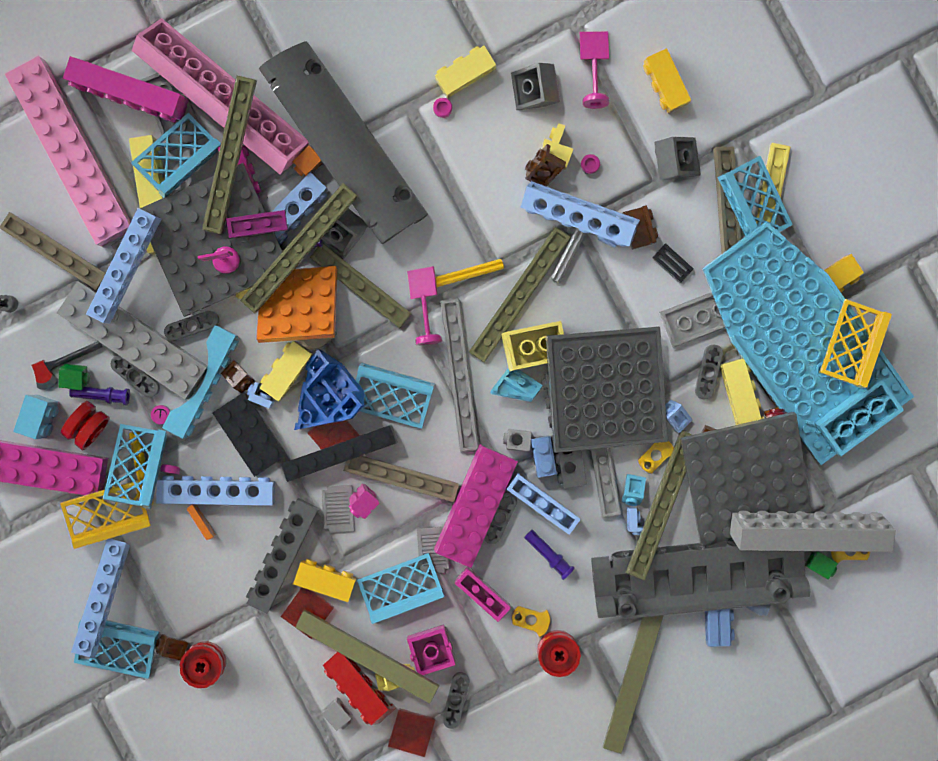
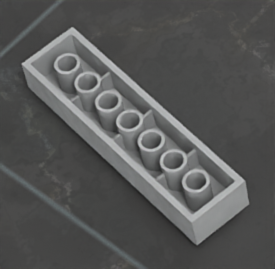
(136, 343)
(812, 531)

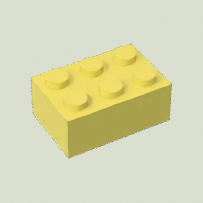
(528, 345)

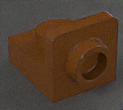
(237, 377)
(170, 647)

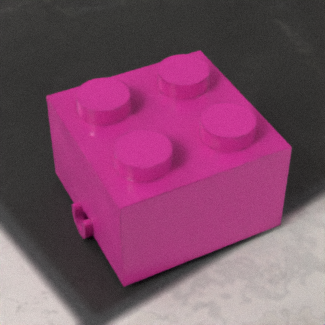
(431, 650)

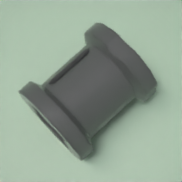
(13, 303)

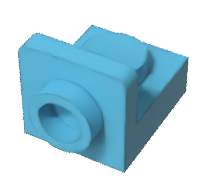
(633, 490)

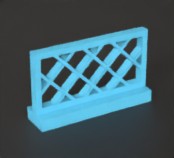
(186, 169)
(739, 203)
(400, 381)
(152, 470)
(406, 604)
(127, 633)

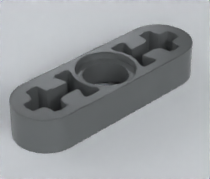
(176, 325)
(707, 356)
(143, 389)
(511, 507)
(464, 687)

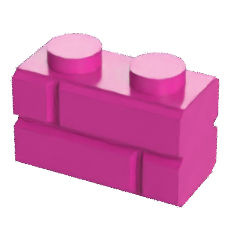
(363, 501)

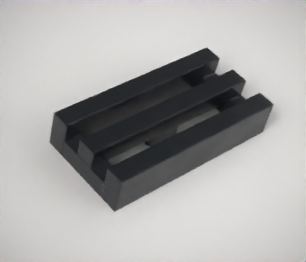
(684, 273)

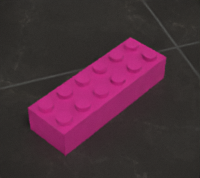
(124, 88)
(51, 468)
(475, 506)

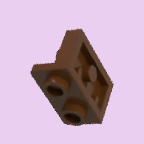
(544, 167)
(645, 233)

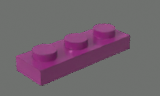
(257, 224)

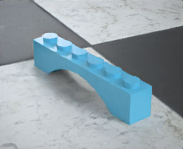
(219, 346)

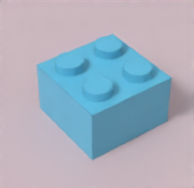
(36, 417)

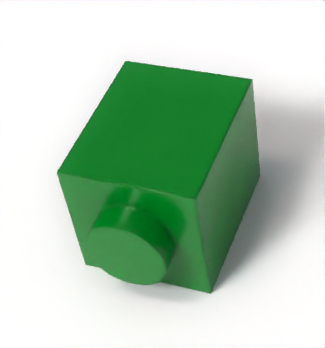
(73, 377)
(821, 564)

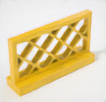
(871, 350)
(105, 531)

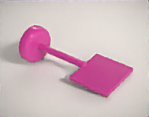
(593, 47)
(224, 259)
(421, 285)

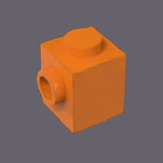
(307, 162)

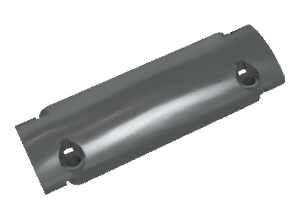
(342, 140)
(697, 580)

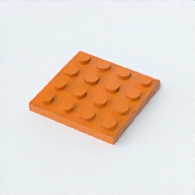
(301, 307)

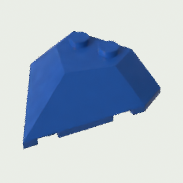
(328, 393)

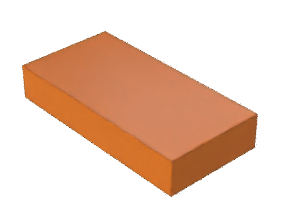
(201, 521)

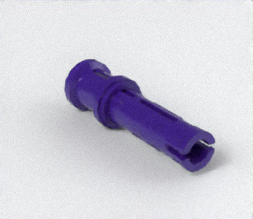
(108, 395)
(555, 560)

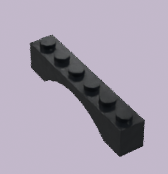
(339, 453)

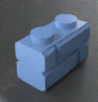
(543, 456)
(718, 627)

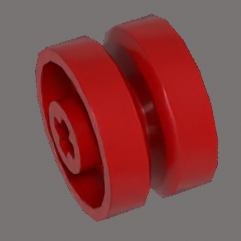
(85, 425)
(561, 664)
(197, 675)

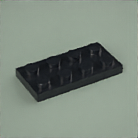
(249, 434)

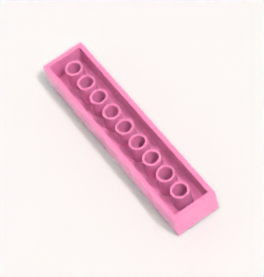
(212, 91)
(69, 150)

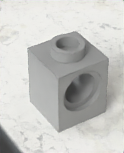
(526, 439)
(337, 714)

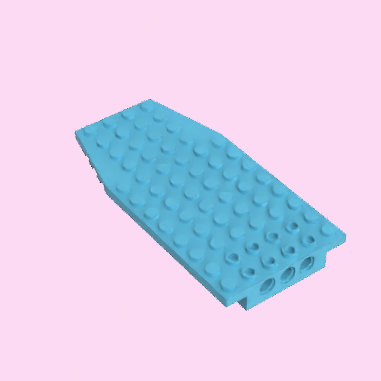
(781, 323)

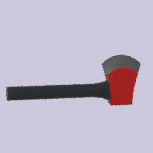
(43, 370)

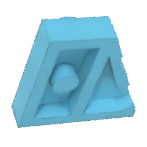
(517, 386)

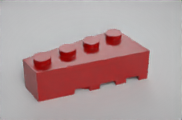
(358, 689)

